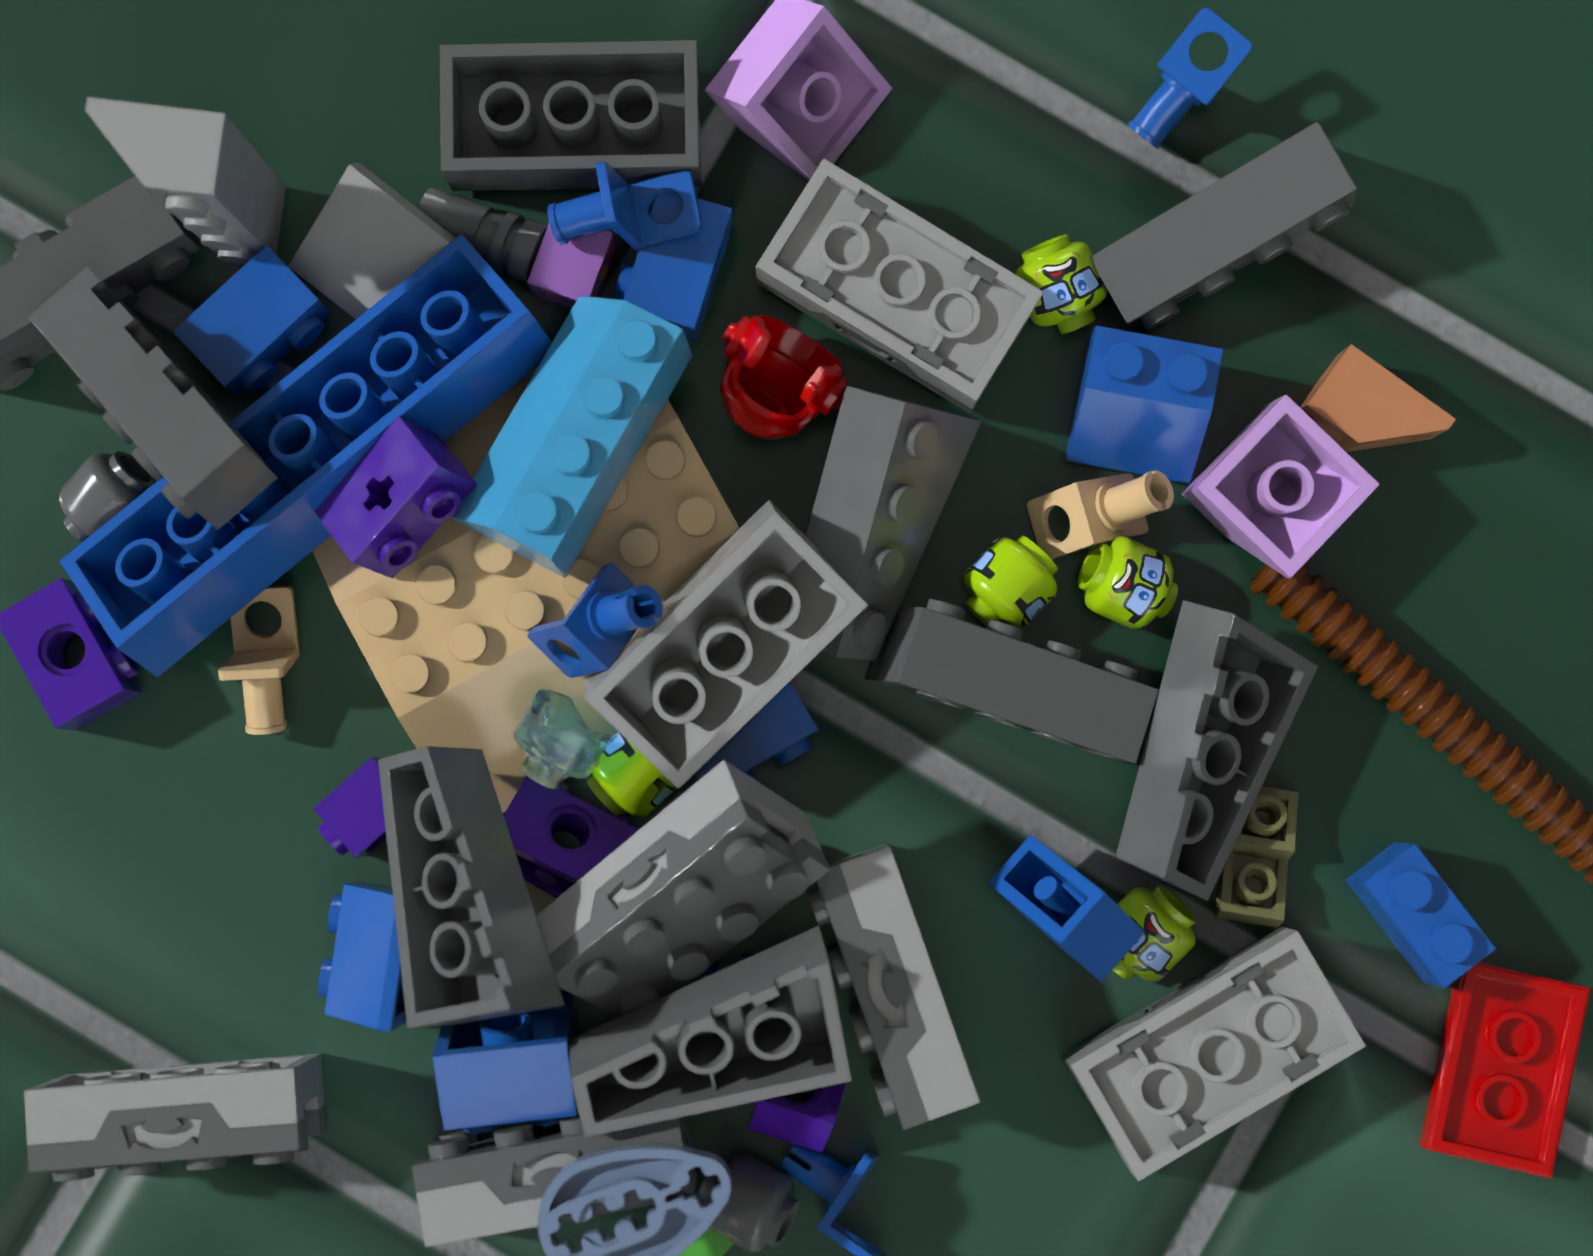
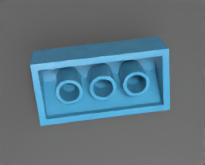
(575, 431)

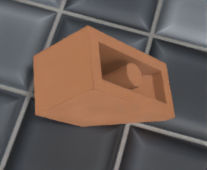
(1370, 406)

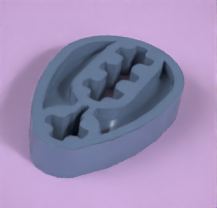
(654, 1173)

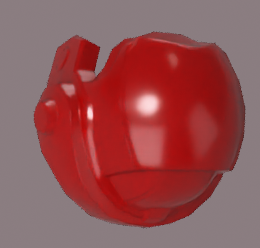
(777, 378)

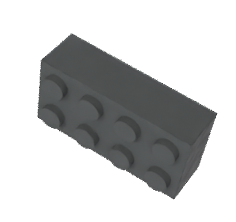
(557, 109)

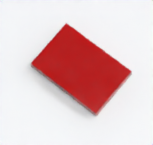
(1505, 1069)

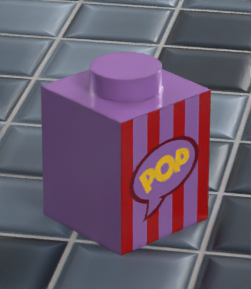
(572, 269)

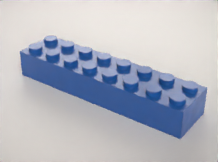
(423, 352)

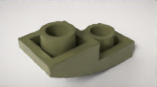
(1256, 871)

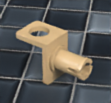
(1100, 510)
(263, 661)

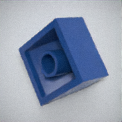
(1142, 404)
(365, 971)
(507, 1069)

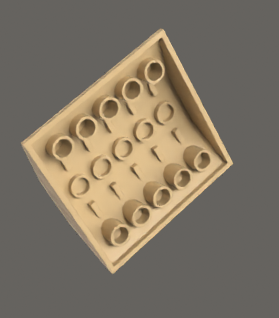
(458, 617)

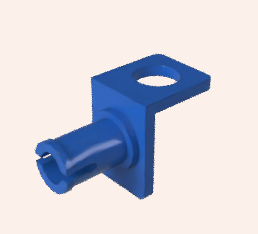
(1186, 83)
(626, 209)
(599, 623)
(837, 1187)

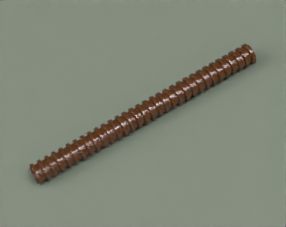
(1434, 712)

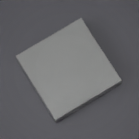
(366, 242)

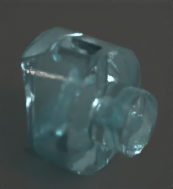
(557, 740)

